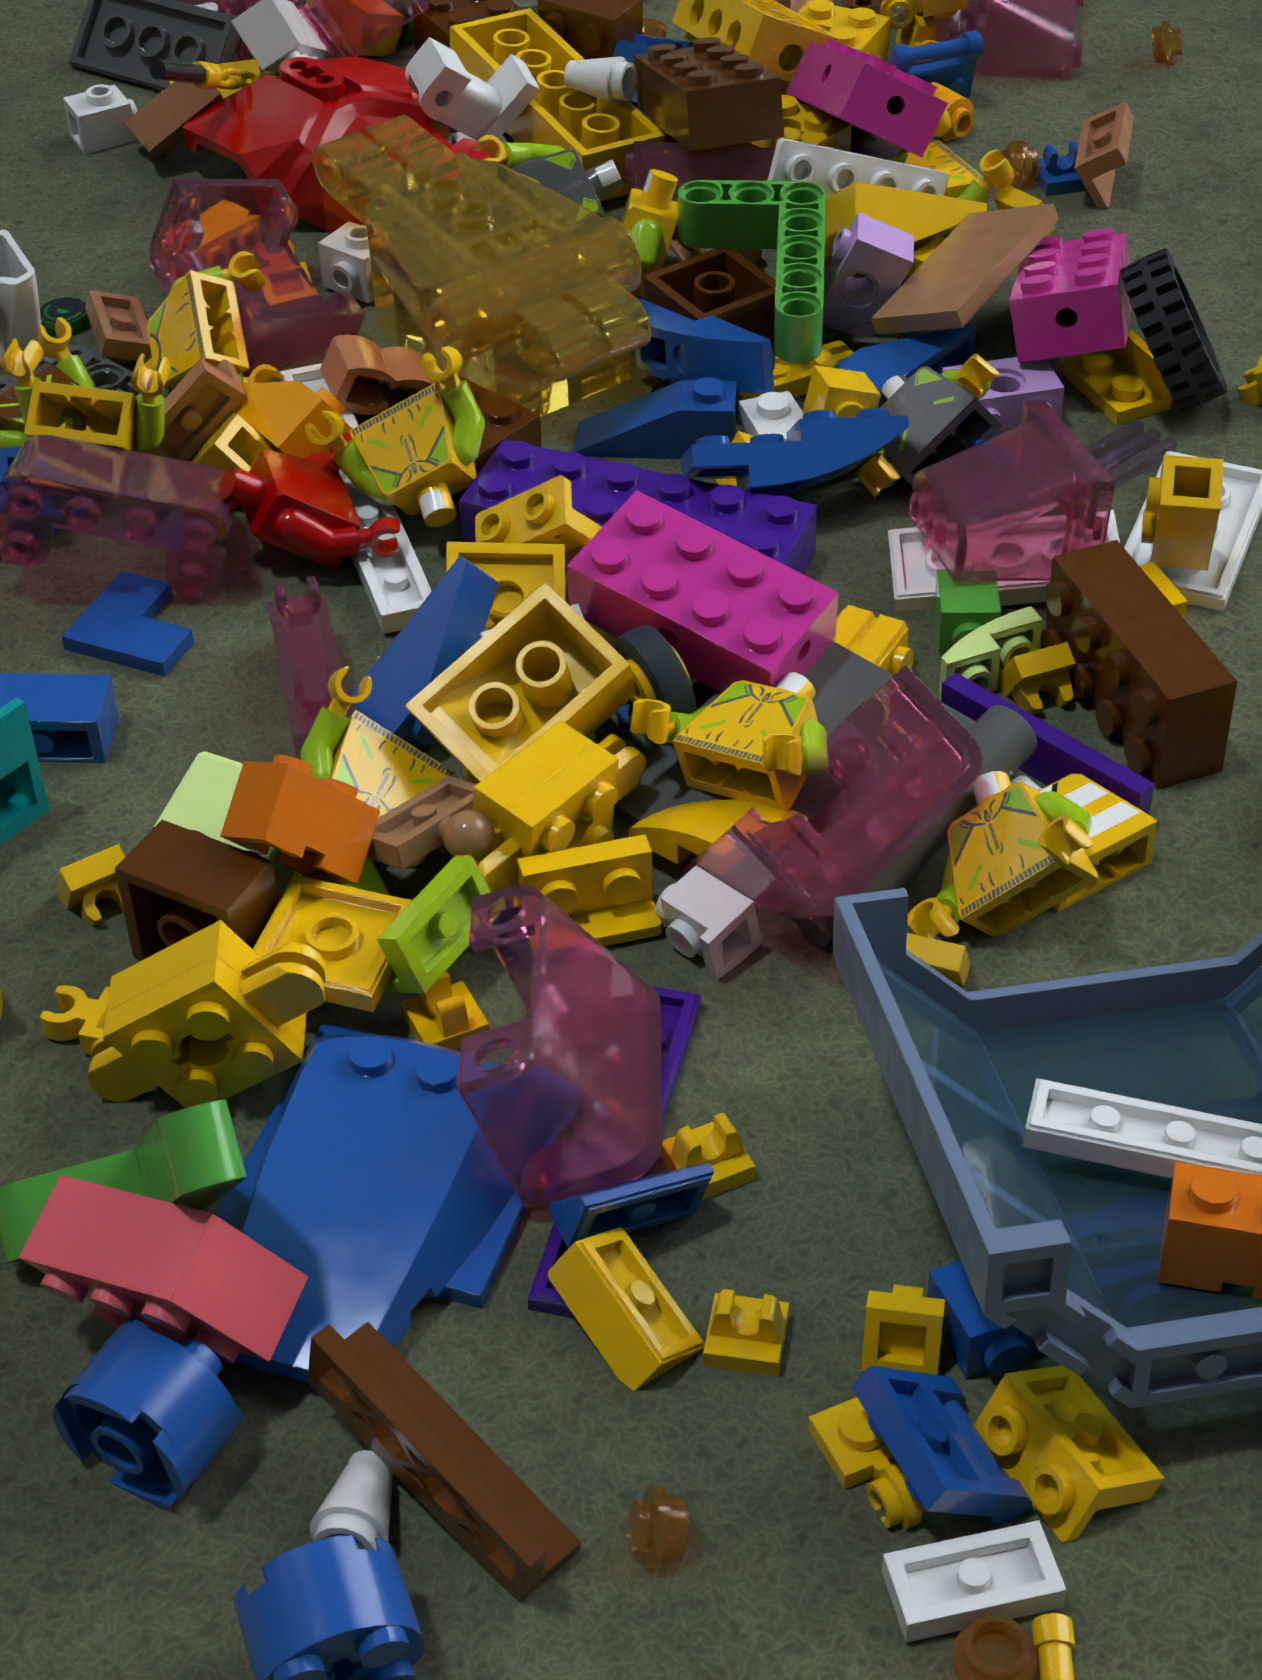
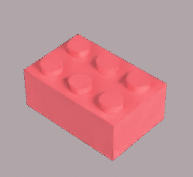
(163, 1266)

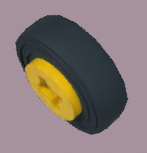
(656, 669)

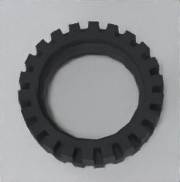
(1173, 330)

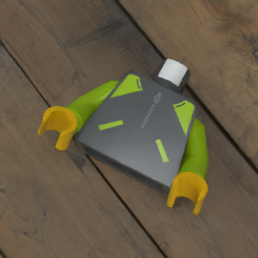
(555, 169)
(941, 418)

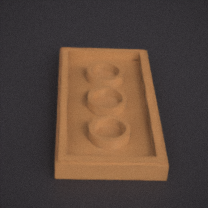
(965, 270)

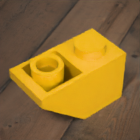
(233, 445)

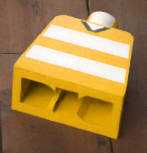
(1119, 831)

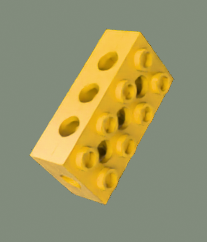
(755, 28)

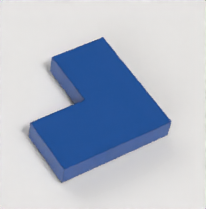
(123, 630)

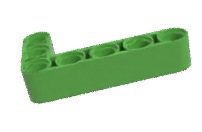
(768, 216)
(180, 1160)

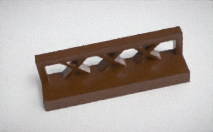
(440, 1459)

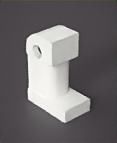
(465, 101)

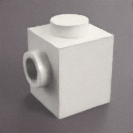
(99, 117)

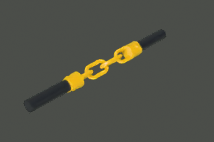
(203, 74)

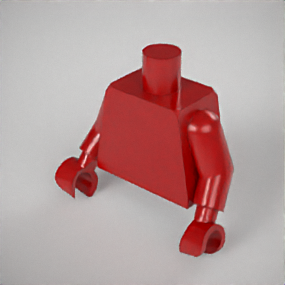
(305, 508)

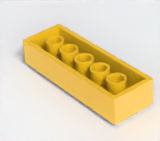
(556, 113)

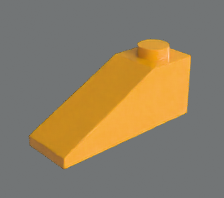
(283, 409)

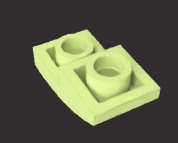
(991, 646)

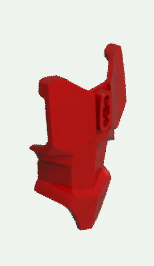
(282, 118)

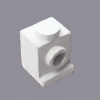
(709, 921)

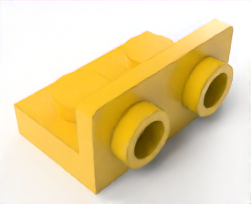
(1120, 380)
(538, 517)
(600, 887)
(1064, 1448)

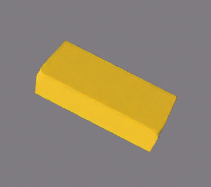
(624, 1307)

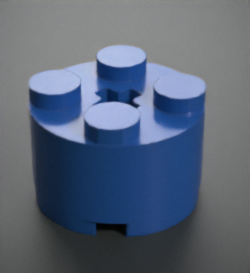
(149, 1412)
(331, 1615)

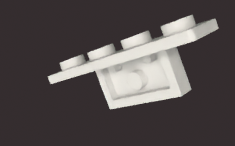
(838, 169)

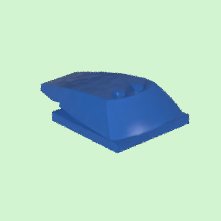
(374, 1190)

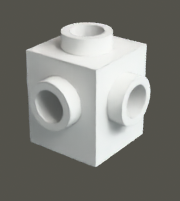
(347, 262)

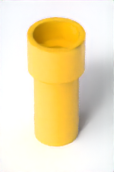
(1054, 1645)

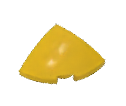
(696, 825)

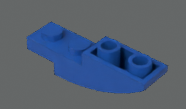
(705, 349)
(814, 451)

